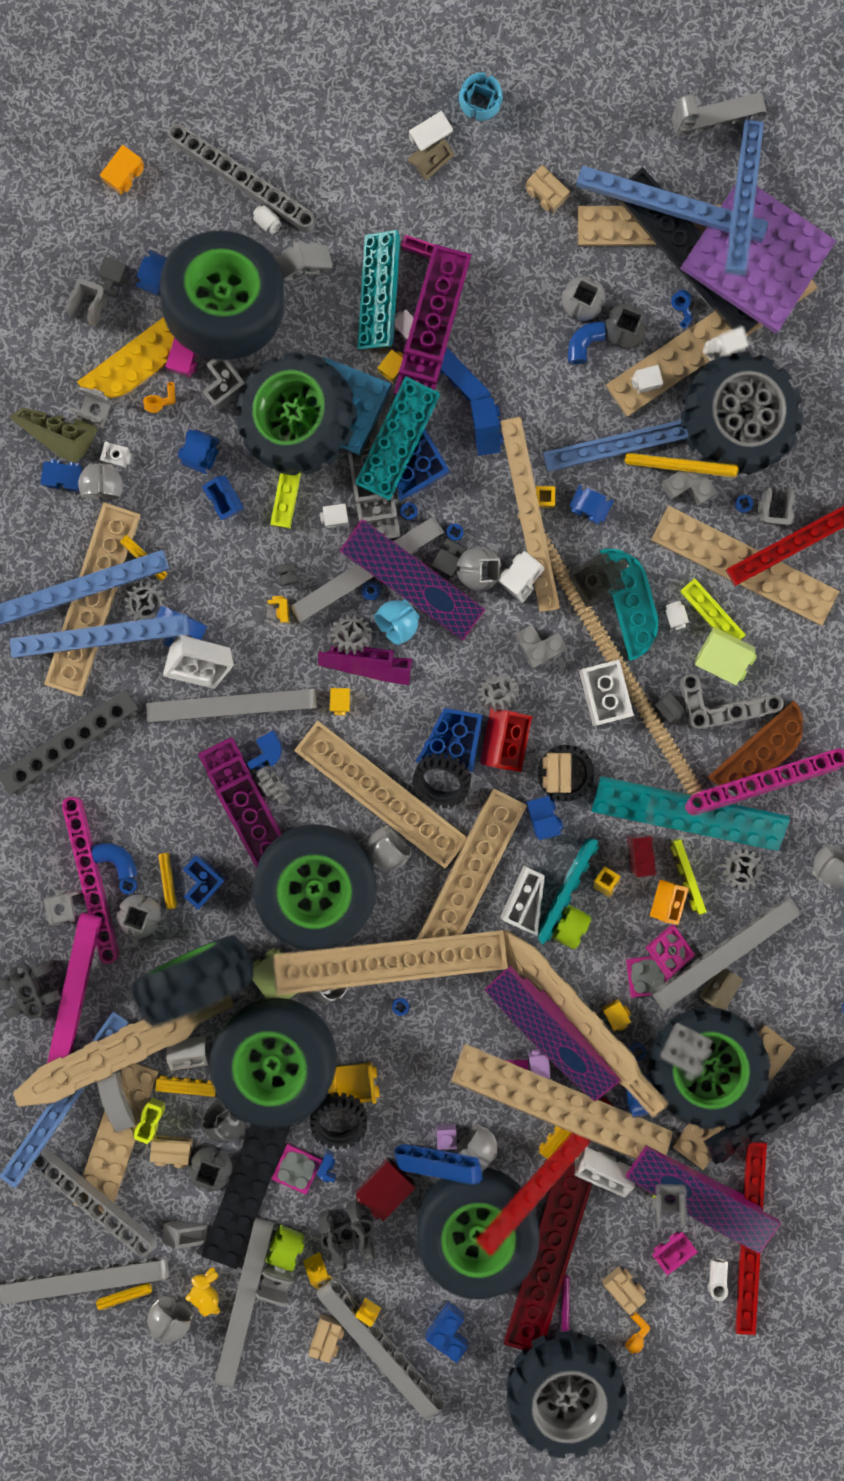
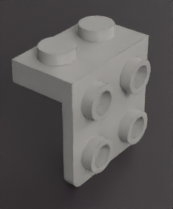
(687, 1050)

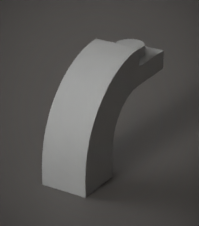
(115, 1102)

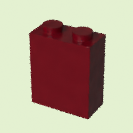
(641, 855)
(384, 1189)

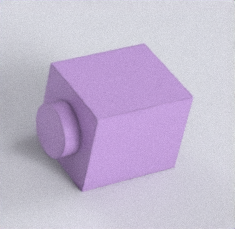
(539, 1063)
(446, 1137)

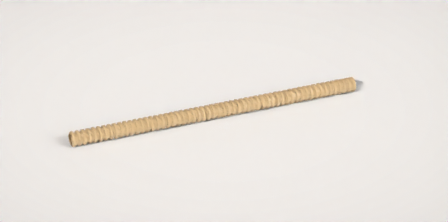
(634, 691)

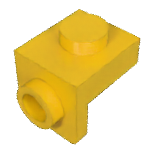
(368, 1312)

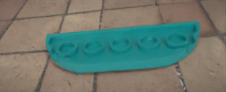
(634, 606)

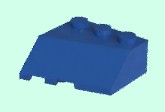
(423, 469)
(456, 735)

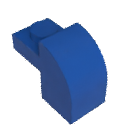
(271, 751)

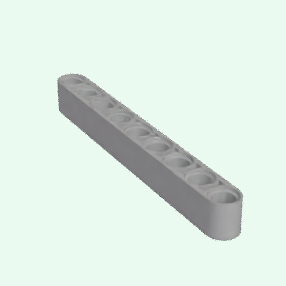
(236, 171)
(357, 576)
(231, 705)
(725, 953)
(90, 1206)
(85, 1280)
(244, 1302)
(381, 1350)

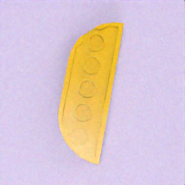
(132, 363)

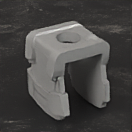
(76, 296)
(93, 397)
(764, 504)
(64, 898)
(679, 1205)
(274, 1292)

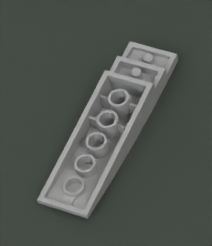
(370, 506)

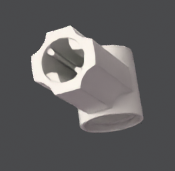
(718, 1277)

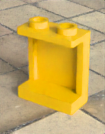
(357, 1081)

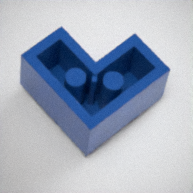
(486, 426)
(543, 817)
(207, 880)
(444, 1334)

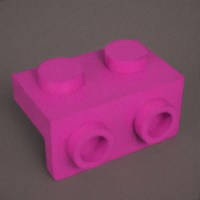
(674, 1253)

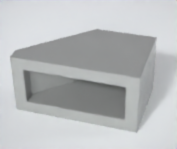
(184, 1234)

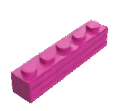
(417, 246)

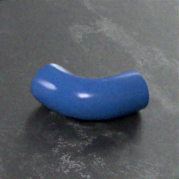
(582, 338)
(118, 856)

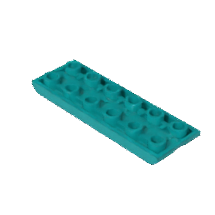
(379, 290)
(397, 438)
(569, 883)

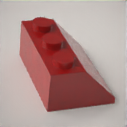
(506, 740)

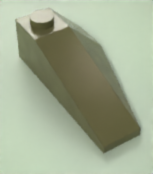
(61, 437)

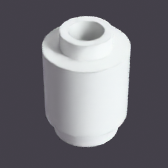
(267, 219)
(677, 615)

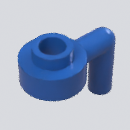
(683, 306)

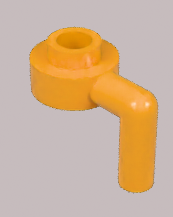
(155, 403)
(635, 1343)

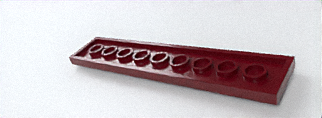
(543, 1283)

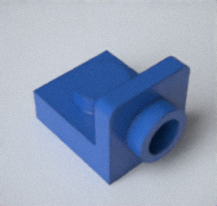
(327, 1163)

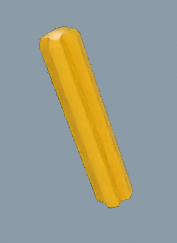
(138, 552)
(167, 881)
(123, 1296)

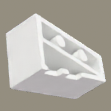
(525, 901)

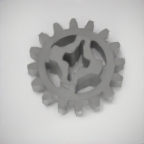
(149, 595)
(353, 633)
(498, 692)
(273, 785)
(750, 864)

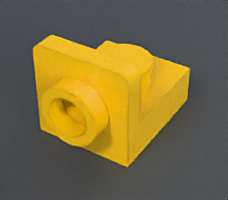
(283, 611)

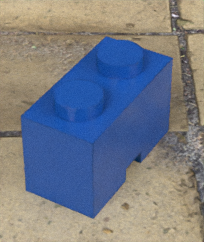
(58, 474)
(223, 497)

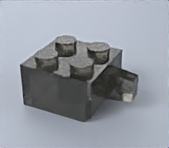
(598, 579)

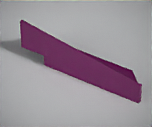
(370, 663)

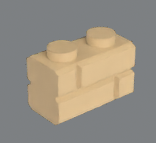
(547, 189)
(557, 772)
(171, 1151)
(624, 1290)
(325, 1338)

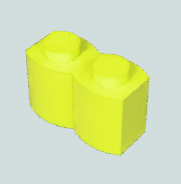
(149, 1120)

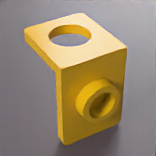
(316, 1270)

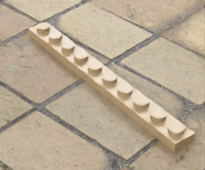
(529, 511)

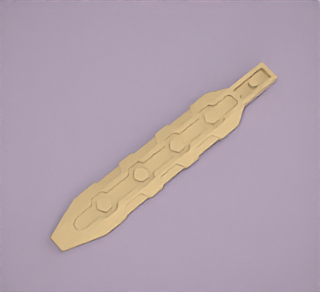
(533, 965)
(104, 1057)

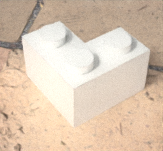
(521, 576)

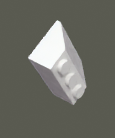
(198, 662)
(606, 692)

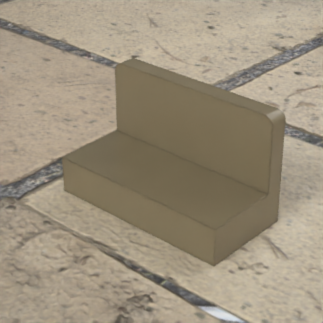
(431, 159)
(721, 989)

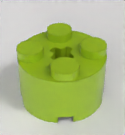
(571, 927)
(285, 1247)

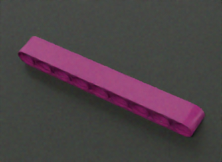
(760, 787)
(93, 869)
(75, 986)

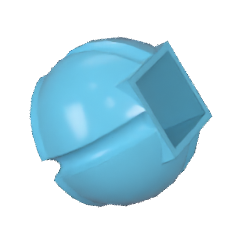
(486, 87)
(397, 620)

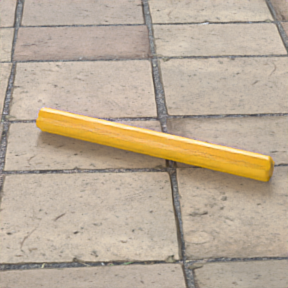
(681, 464)

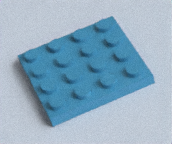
(369, 399)

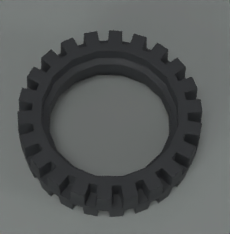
(588, 770)
(439, 797)
(341, 1138)

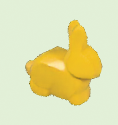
(203, 1295)

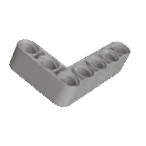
(690, 119)

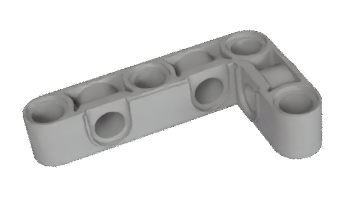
(722, 714)

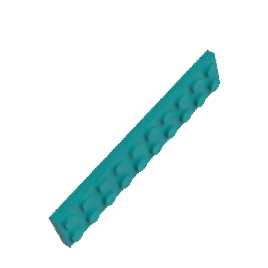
(668, 810)

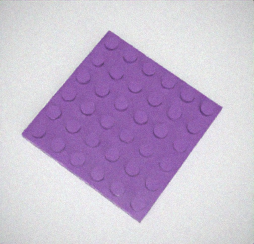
(776, 268)

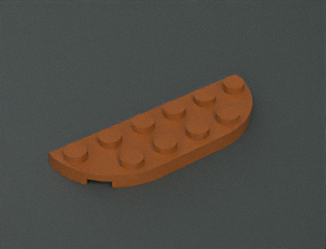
(764, 749)

